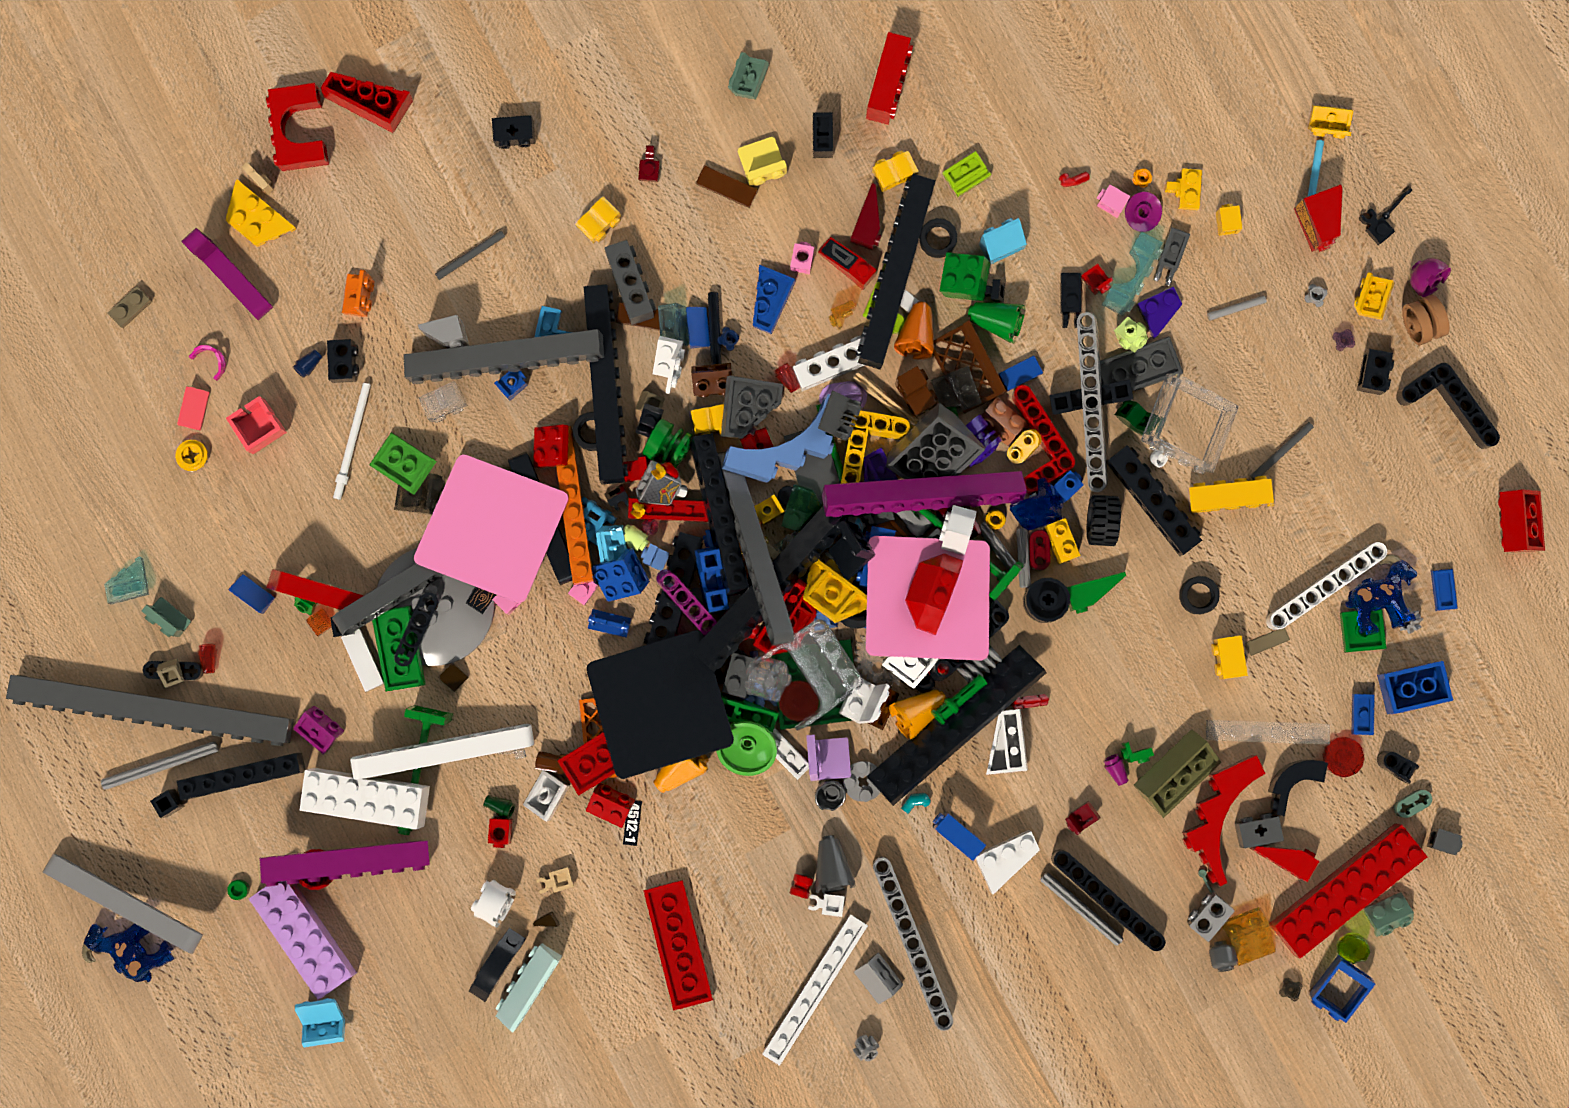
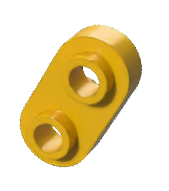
(1023, 447)

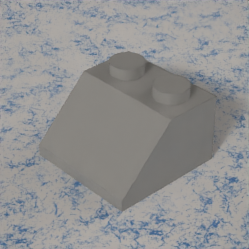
(446, 331)

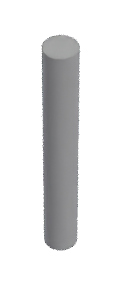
(1236, 308)

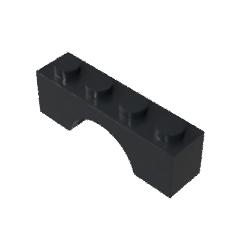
(1072, 400)

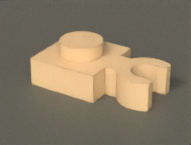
(261, 180)
(559, 880)

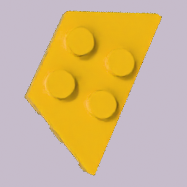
(255, 217)
(832, 593)

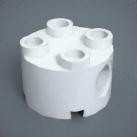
(493, 903)

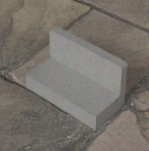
(878, 978)

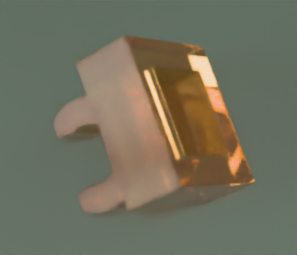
(319, 622)

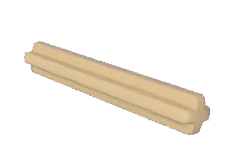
(884, 398)

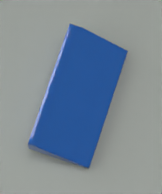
(698, 327)
(252, 594)

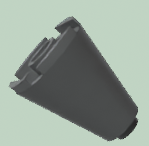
(832, 867)

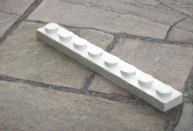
(814, 989)

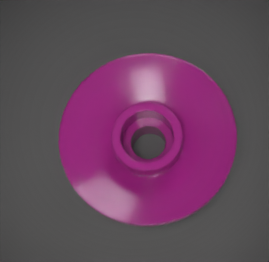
(1150, 208)

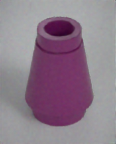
(1116, 768)

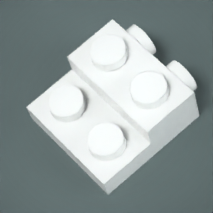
(909, 669)

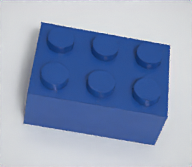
(1415, 687)

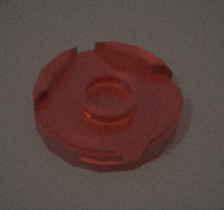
(798, 701)
(1343, 756)

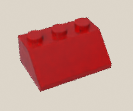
(1521, 521)

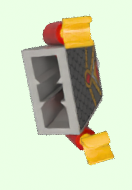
(658, 487)

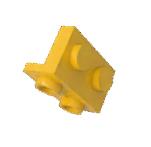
(1330, 121)
(1373, 296)

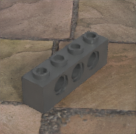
(622, 252)

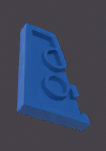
(772, 295)

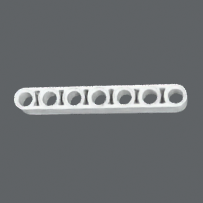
(1333, 579)

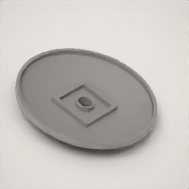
(454, 626)

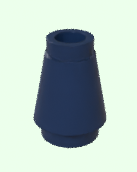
(307, 363)

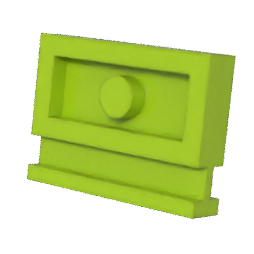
(966, 174)

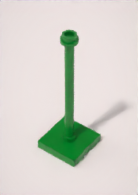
(1002, 576)
(428, 717)

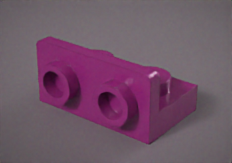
(318, 729)

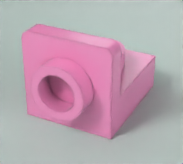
(583, 591)

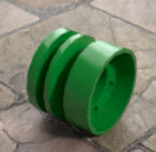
(666, 444)

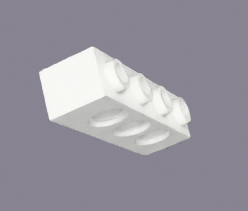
(808, 380)

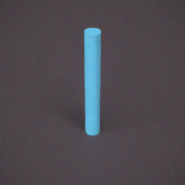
(1316, 167)

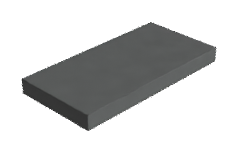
(1144, 366)
(815, 471)

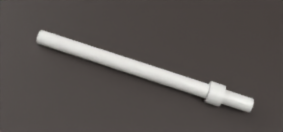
(341, 478)

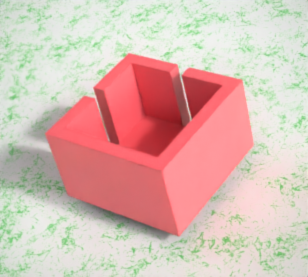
(258, 427)

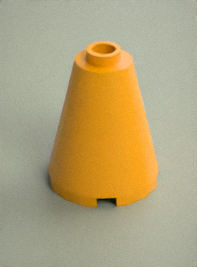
(915, 712)

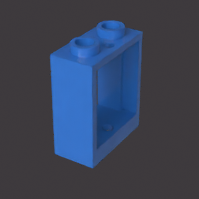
(958, 835)
(1367, 984)

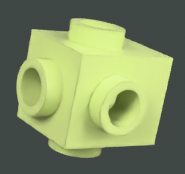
(1131, 334)

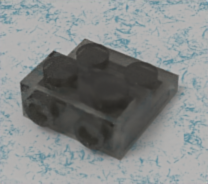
(424, 499)

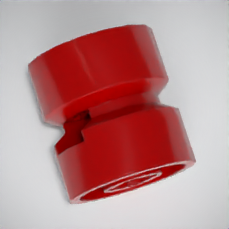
(761, 436)

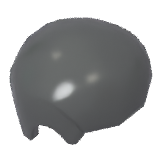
(830, 795)

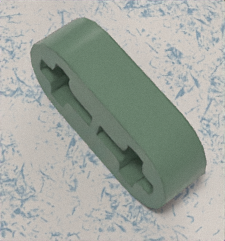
(1414, 808)

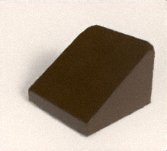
(453, 677)
(547, 920)

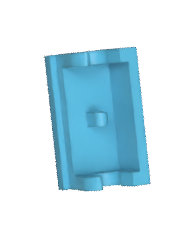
(611, 542)

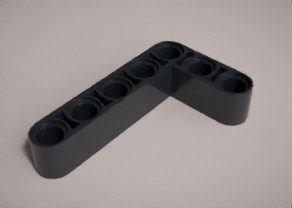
(1453, 401)
(949, 664)

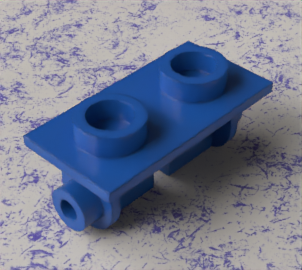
(609, 623)

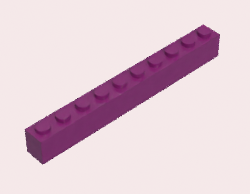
(923, 493)

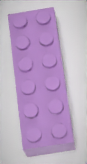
(303, 937)

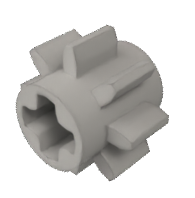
(1411, 626)
(866, 1048)

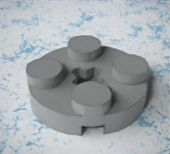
(851, 785)

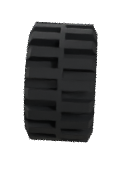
(1103, 520)

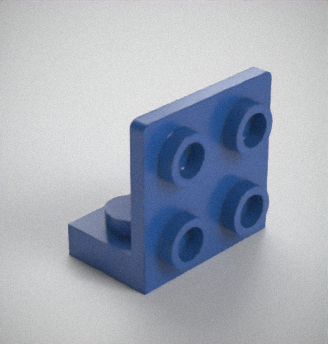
(621, 576)

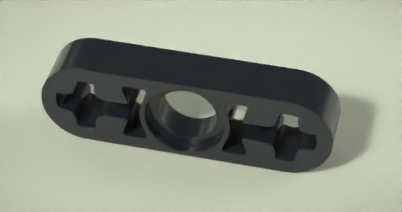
(187, 665)

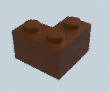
(914, 391)

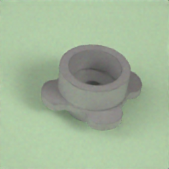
(1321, 292)

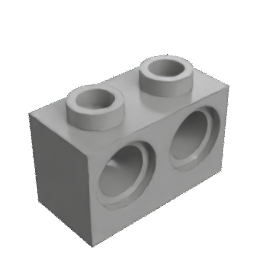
(1215, 919)

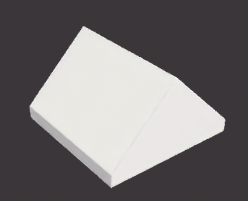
(546, 795)

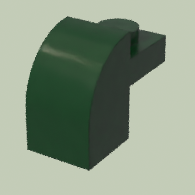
(1133, 416)

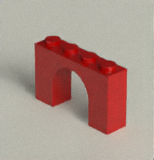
(283, 104)

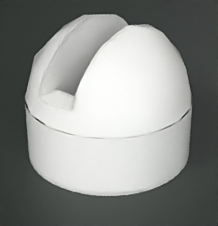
(1158, 459)

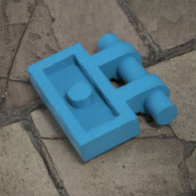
(591, 525)

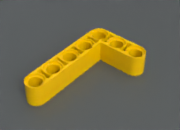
(870, 429)

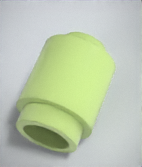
(635, 538)

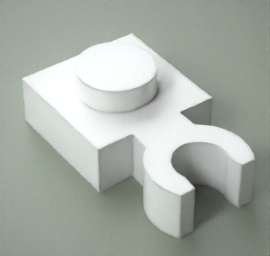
(830, 905)

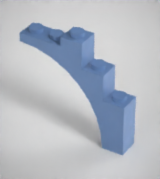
(761, 462)

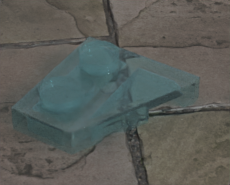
(128, 583)

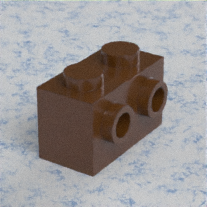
(710, 379)

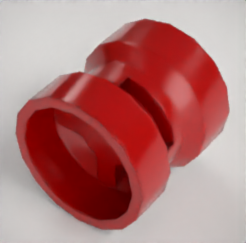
(803, 881)

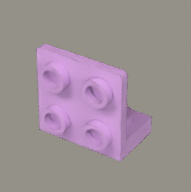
(828, 758)

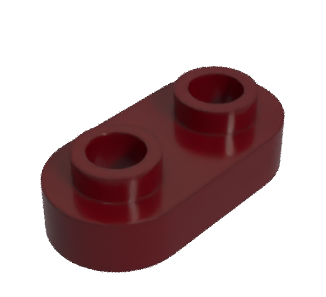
(1039, 550)

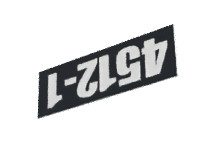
(632, 825)

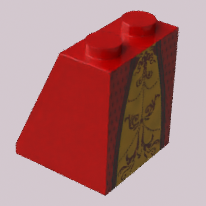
(1321, 218)

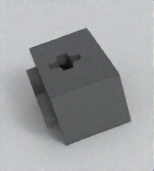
(1270, 834)

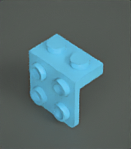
(321, 1022)

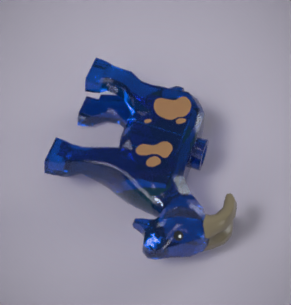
(1382, 594)
(126, 951)

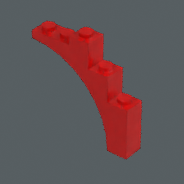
(1213, 810)

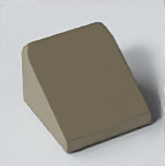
(649, 398)
(170, 673)

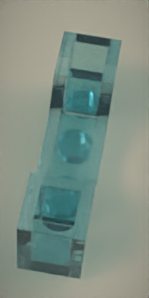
(1143, 252)

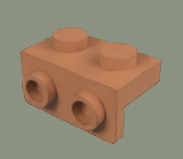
(1003, 421)

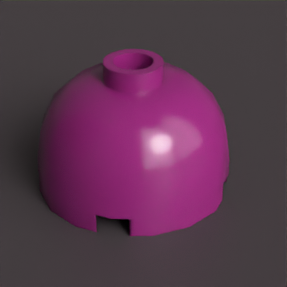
(1428, 275)

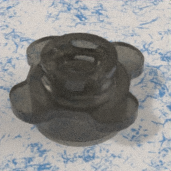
(1294, 994)

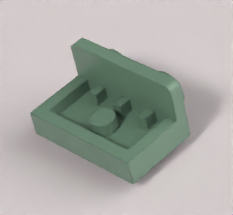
(748, 76)
(167, 617)
(1389, 914)

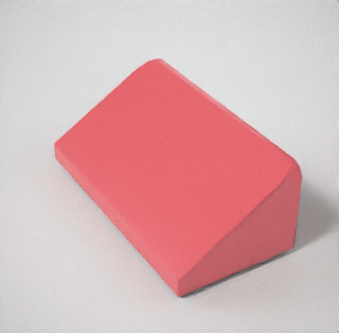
(193, 408)

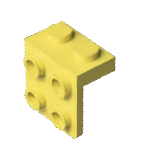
(762, 161)

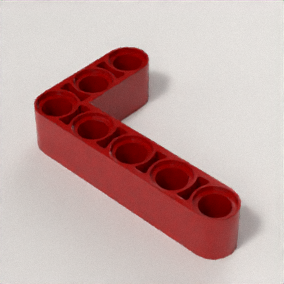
(1052, 435)
(311, 590)

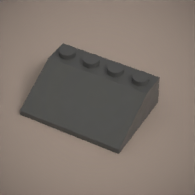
(935, 447)

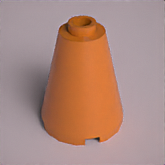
(916, 333)

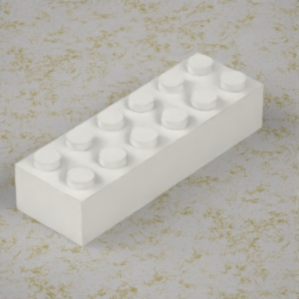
(364, 799)

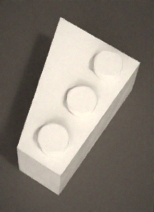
(1008, 746)
(1005, 859)

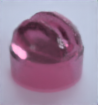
(650, 527)

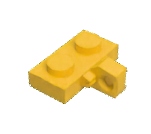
(1187, 189)

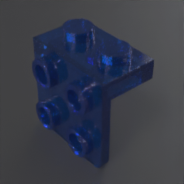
(1040, 509)

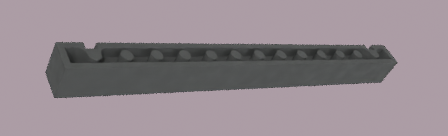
(149, 708)

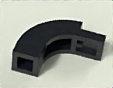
(1291, 775)
(496, 964)

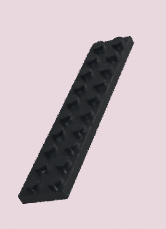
(938, 742)

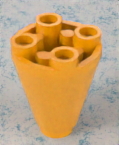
(680, 773)

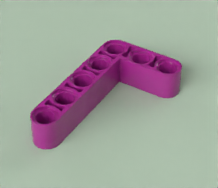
(227, 272)
(686, 601)

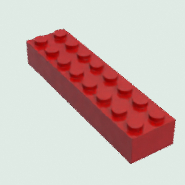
(1348, 890)

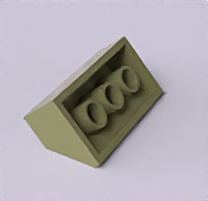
(1177, 773)

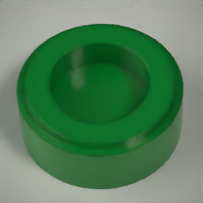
(238, 889)

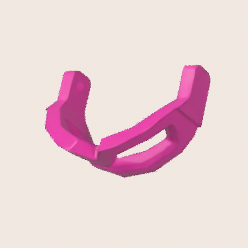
(221, 359)

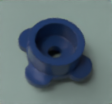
(733, 336)

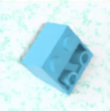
(1003, 241)

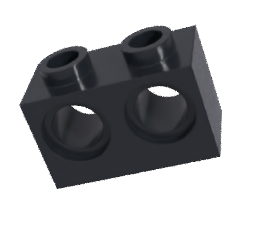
(822, 134)
(336, 362)
(1370, 369)

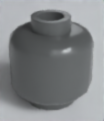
(1223, 956)

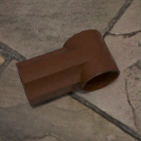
(549, 762)

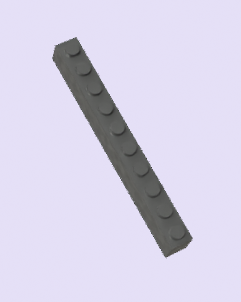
(503, 356)

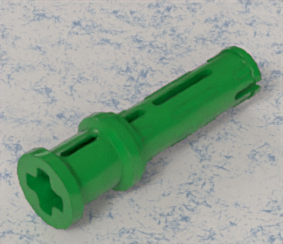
(952, 705)

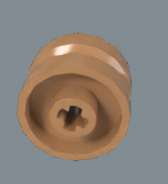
(1425, 320)

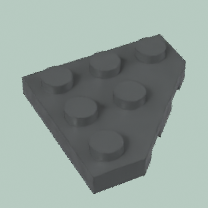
(747, 404)

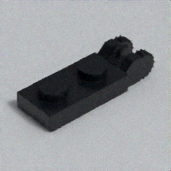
(1070, 297)

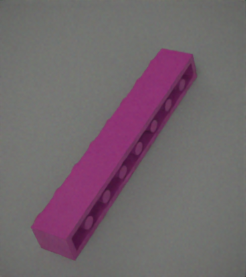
(344, 861)

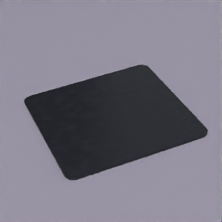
(658, 705)

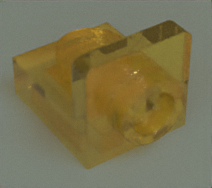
(844, 311)

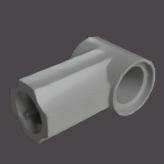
(915, 522)

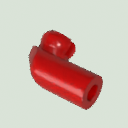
(1076, 180)

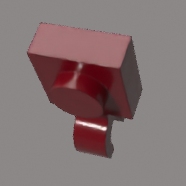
(649, 168)

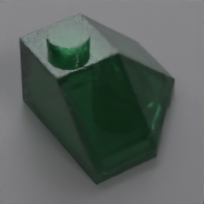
(800, 508)

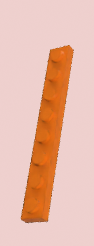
(574, 518)

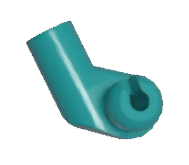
(916, 800)

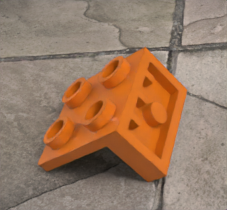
(357, 294)

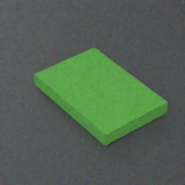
(402, 463)

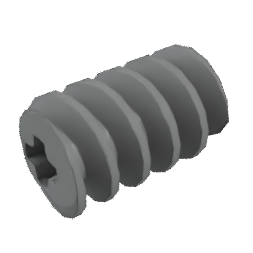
(976, 667)

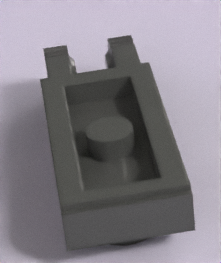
(1172, 254)

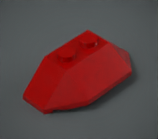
(932, 591)
(799, 612)

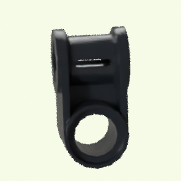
(1400, 767)

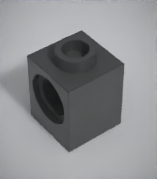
(1445, 841)

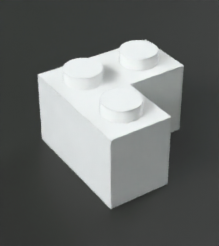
(957, 529)

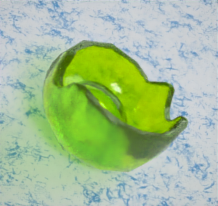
(1353, 947)

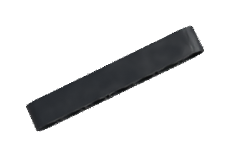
(557, 550)
(1116, 905)

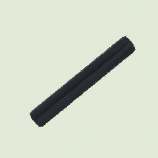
(714, 327)

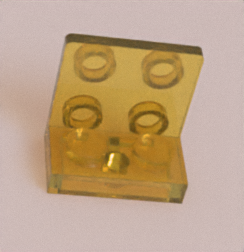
(1250, 935)

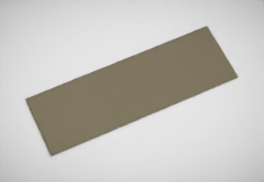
(1267, 641)

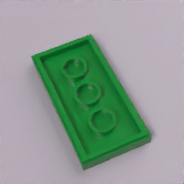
(388, 633)

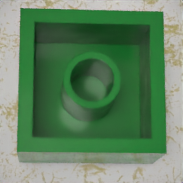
(965, 276)

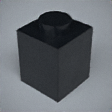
(167, 803)

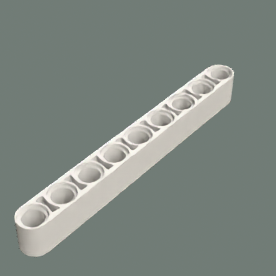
(442, 751)

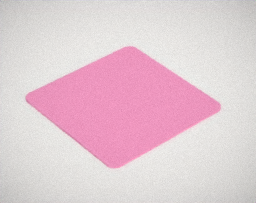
(491, 528)
(888, 620)

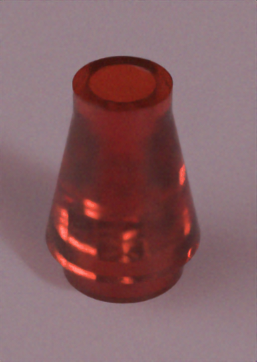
(787, 377)
(207, 655)

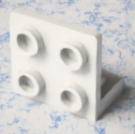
(668, 360)
(865, 703)

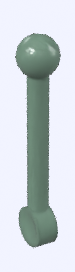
(1202, 873)

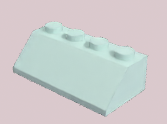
(528, 986)

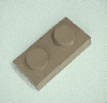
(129, 307)

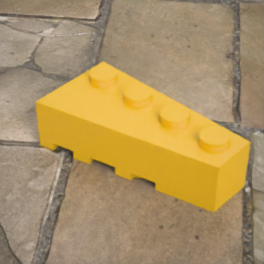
(1231, 495)

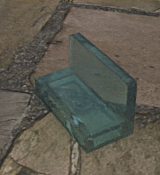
(674, 322)

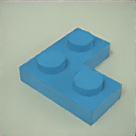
(549, 322)

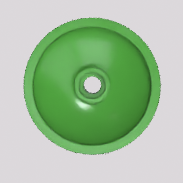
(751, 757)

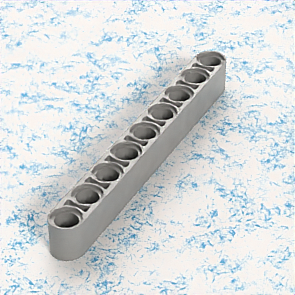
(1088, 411)
(123, 903)
(919, 950)

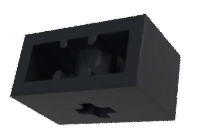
(504, 127)

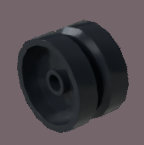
(1058, 600)

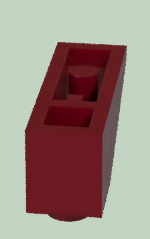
(868, 225)

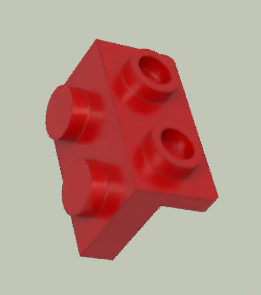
(610, 805)

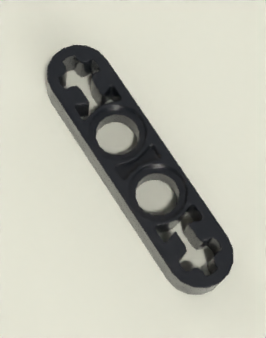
(413, 628)

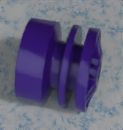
(977, 427)

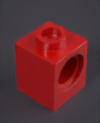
(505, 824)

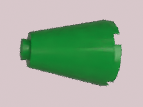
(998, 318)

